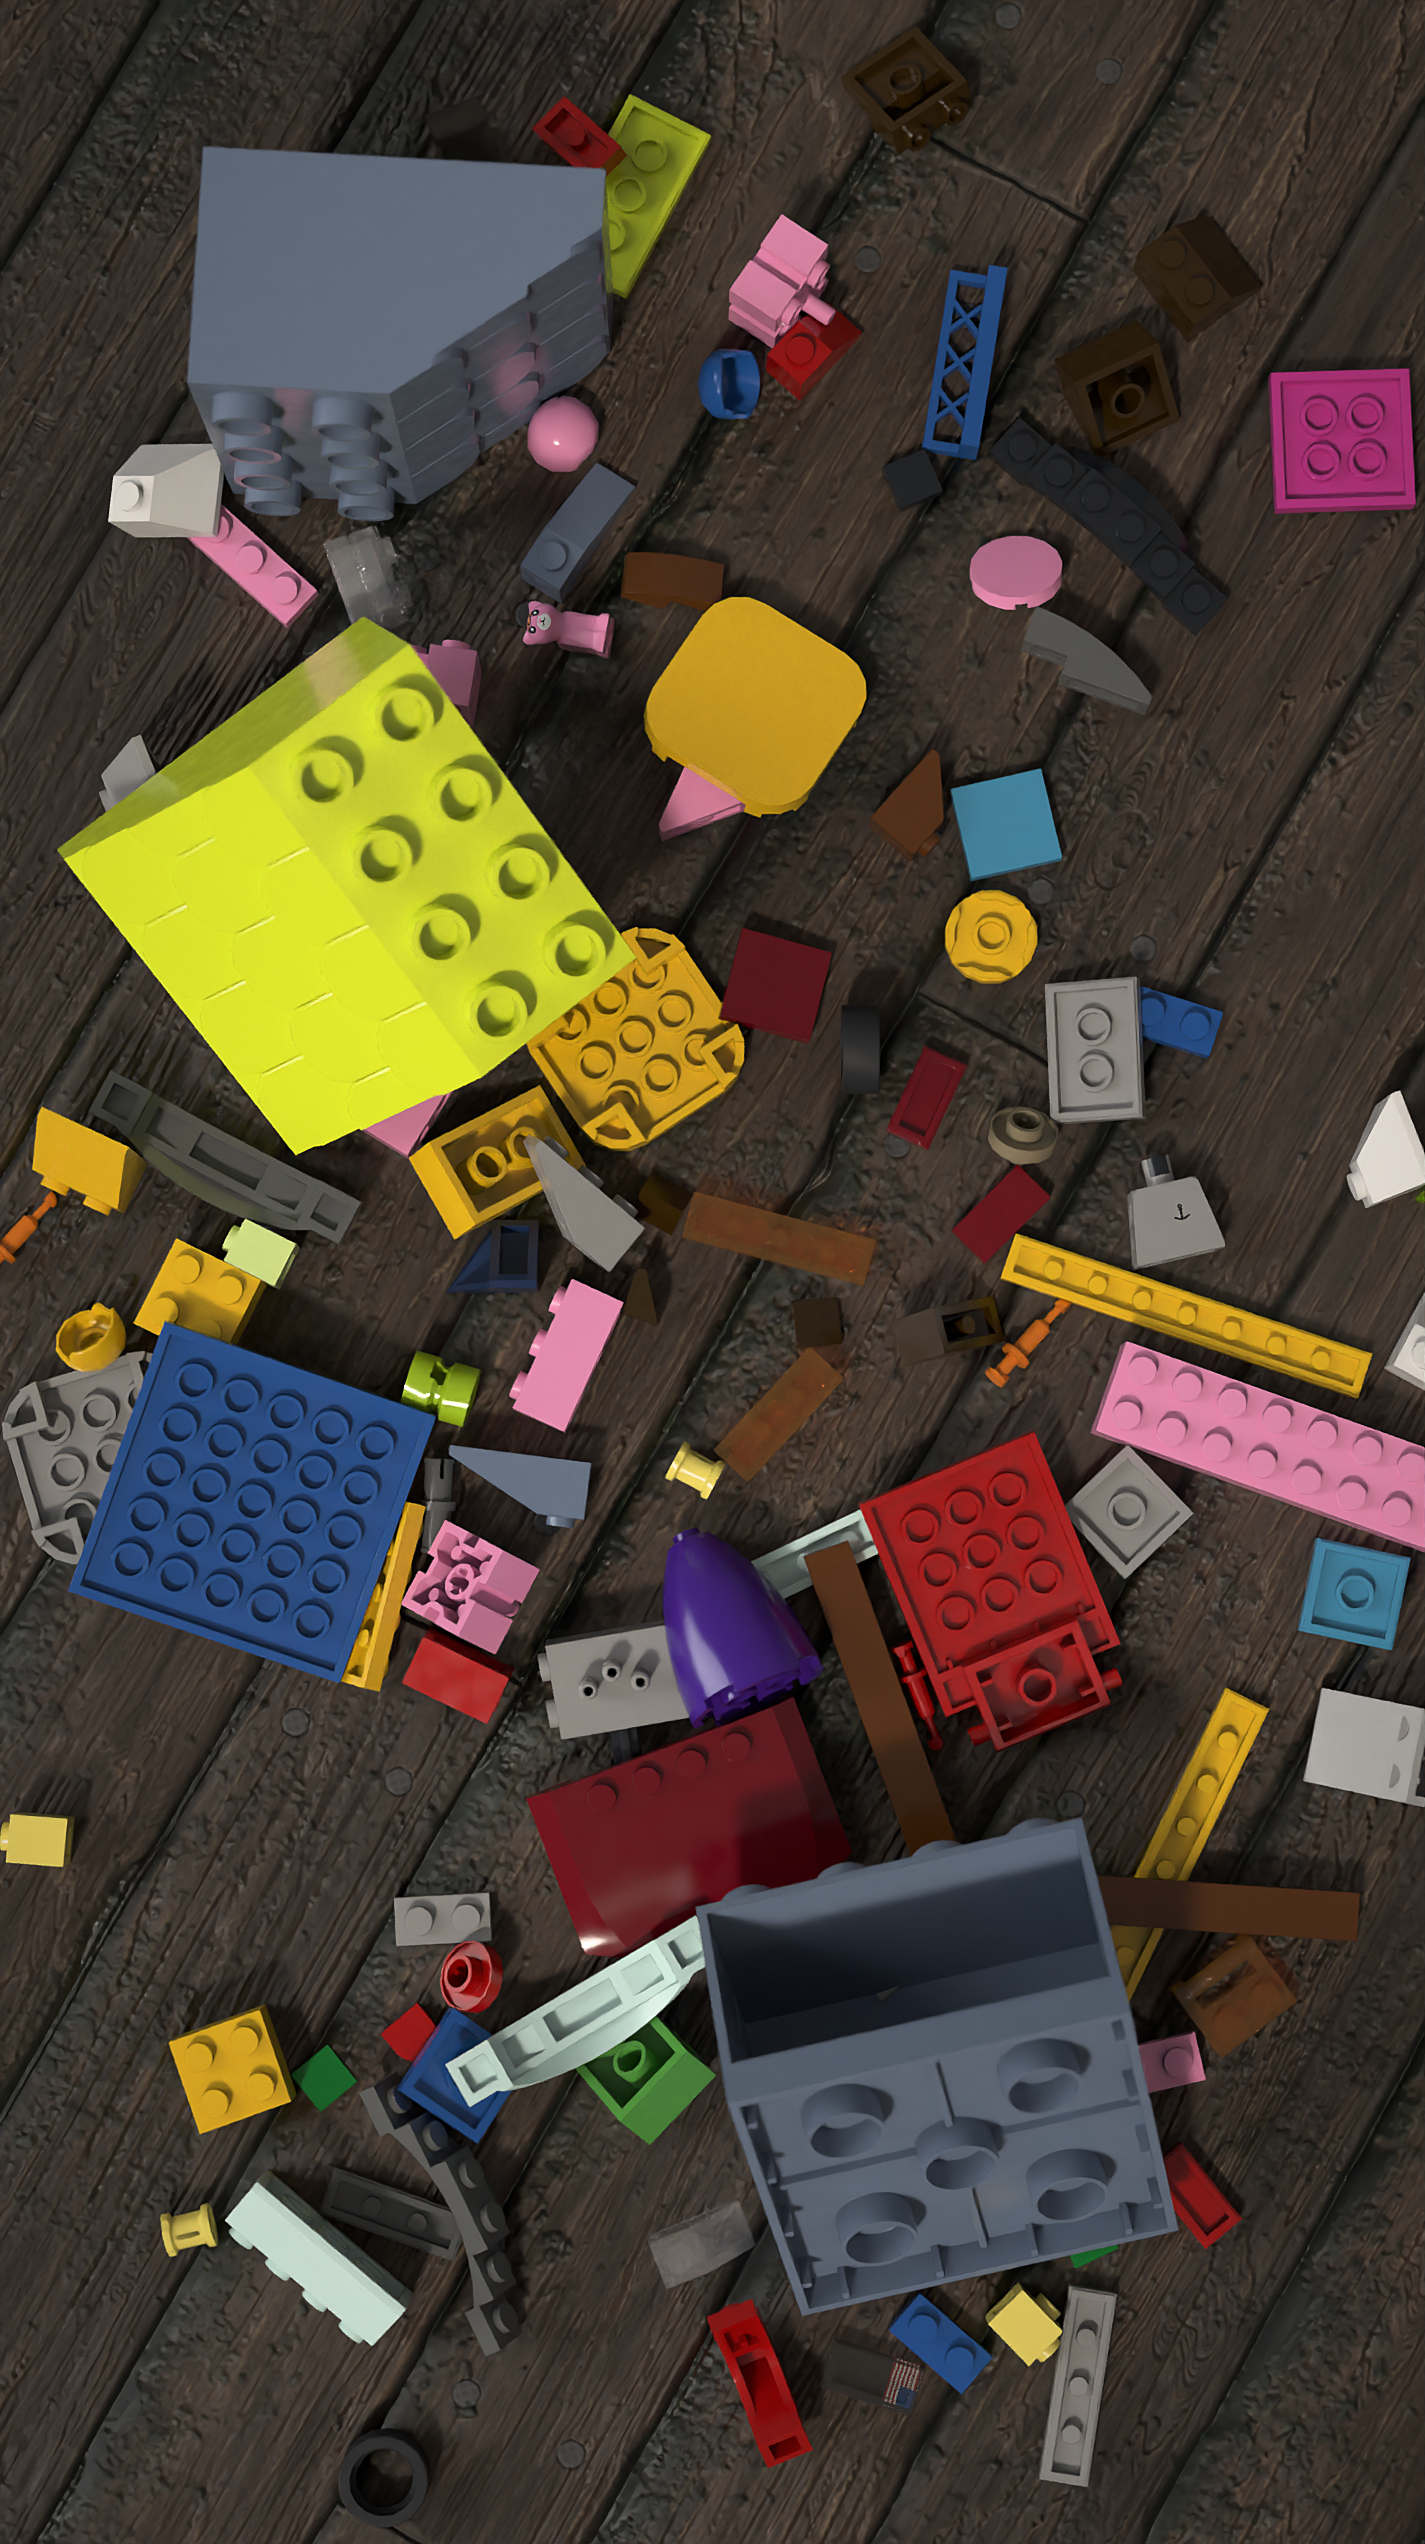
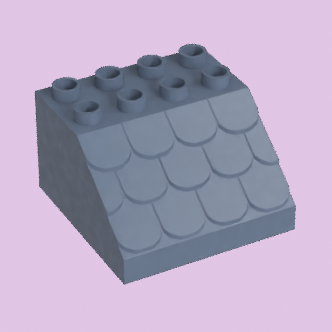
(386, 317)
(972, 2111)

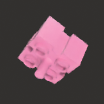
(780, 283)
(470, 1587)

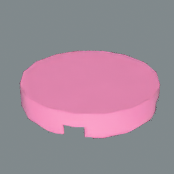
(1016, 572)

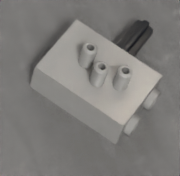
(611, 1684)

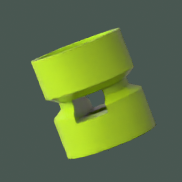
(441, 1388)

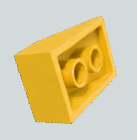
(85, 1162)
(484, 1163)

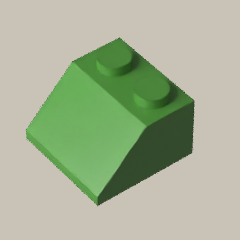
(648, 2078)

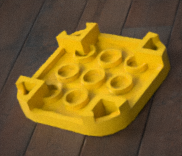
(755, 705)
(641, 1047)

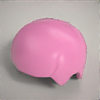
(562, 434)

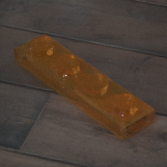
(778, 1239)

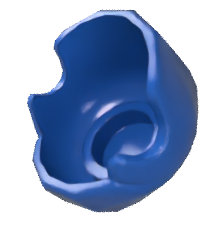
(729, 383)

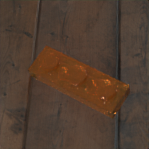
(778, 1414)

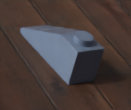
(575, 532)
(541, 1483)

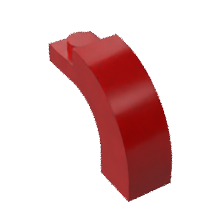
(760, 2382)

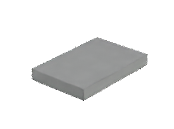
(1095, 1050)

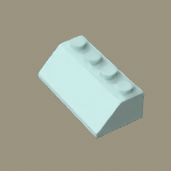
(319, 2259)

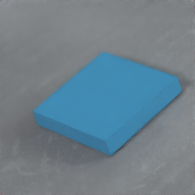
(1005, 824)
(1353, 1594)

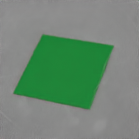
(323, 2078)

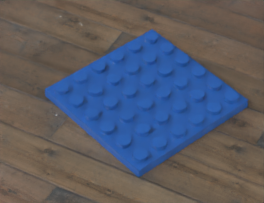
(252, 1502)

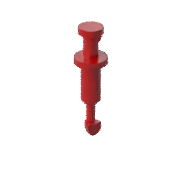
(918, 1690)

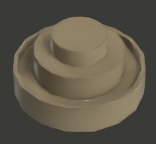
(1023, 1135)

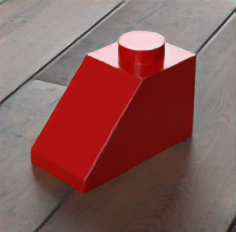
(810, 352)

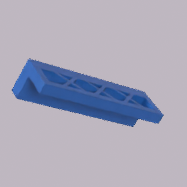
(982, 357)

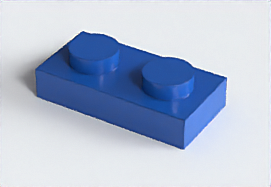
(1178, 1022)
(940, 2342)

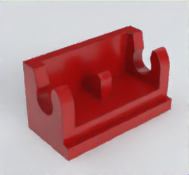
(458, 1675)

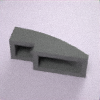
(1085, 661)

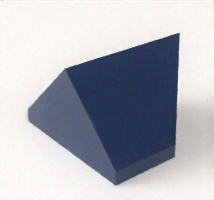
(503, 1261)

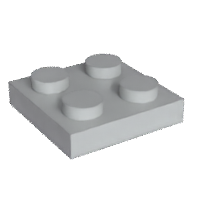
(1126, 1511)

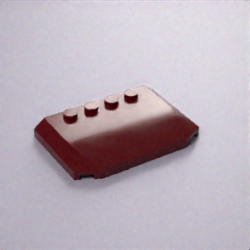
(689, 1827)

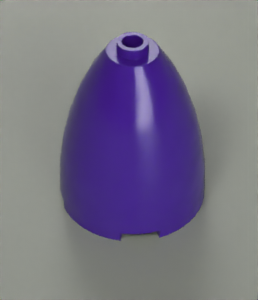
(729, 1631)

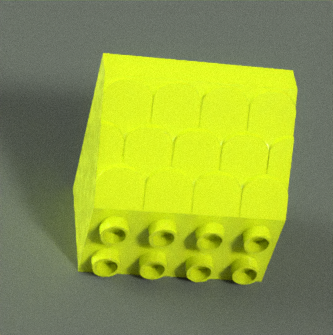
(348, 894)

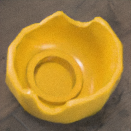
(91, 1339)

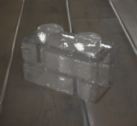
(366, 579)

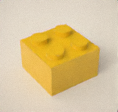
(200, 1295)
(232, 2069)

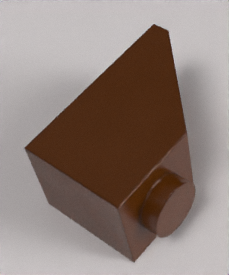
(913, 811)

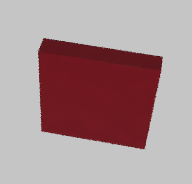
(774, 985)

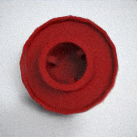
(471, 1976)

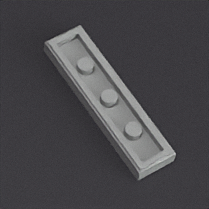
(1077, 2385)

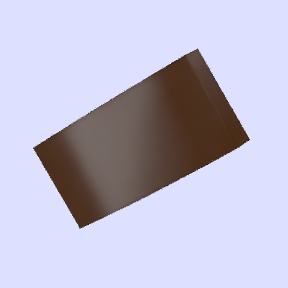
(671, 577)

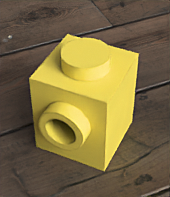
(1026, 2324)

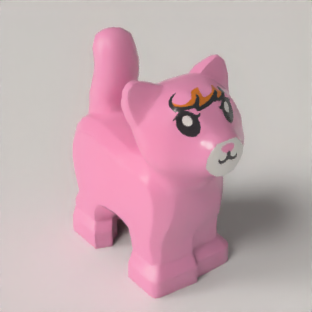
(570, 629)

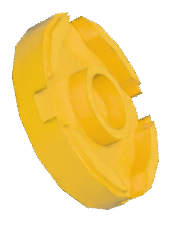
(990, 936)

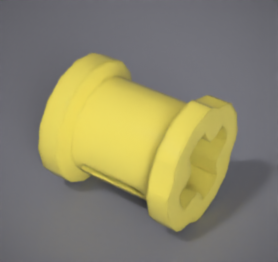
(695, 1470)
(189, 2229)

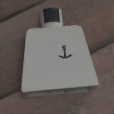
(1169, 1218)

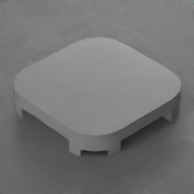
(65, 1445)

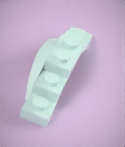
(583, 2019)

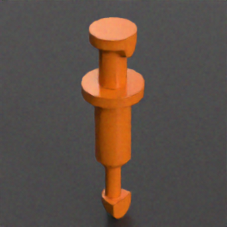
(24, 1229)
(1017, 1353)

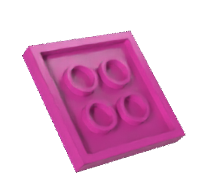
(1341, 441)

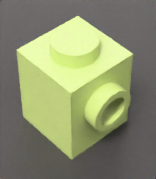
(260, 1252)

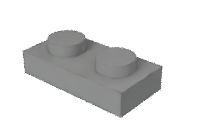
(443, 1918)

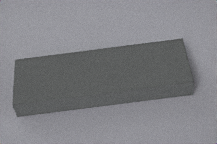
(392, 2213)

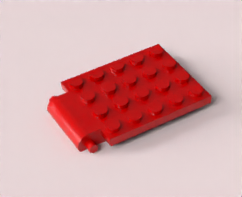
(997, 1592)

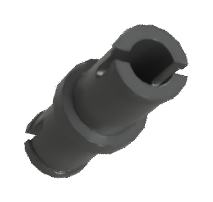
(436, 1498)

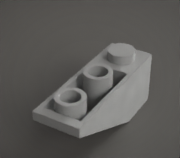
(584, 1214)

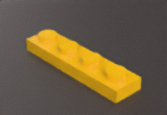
(370, 1652)

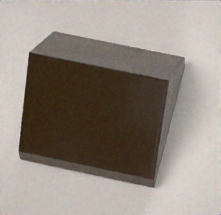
(662, 1203)

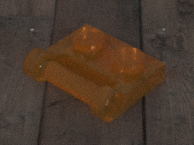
(1242, 2007)

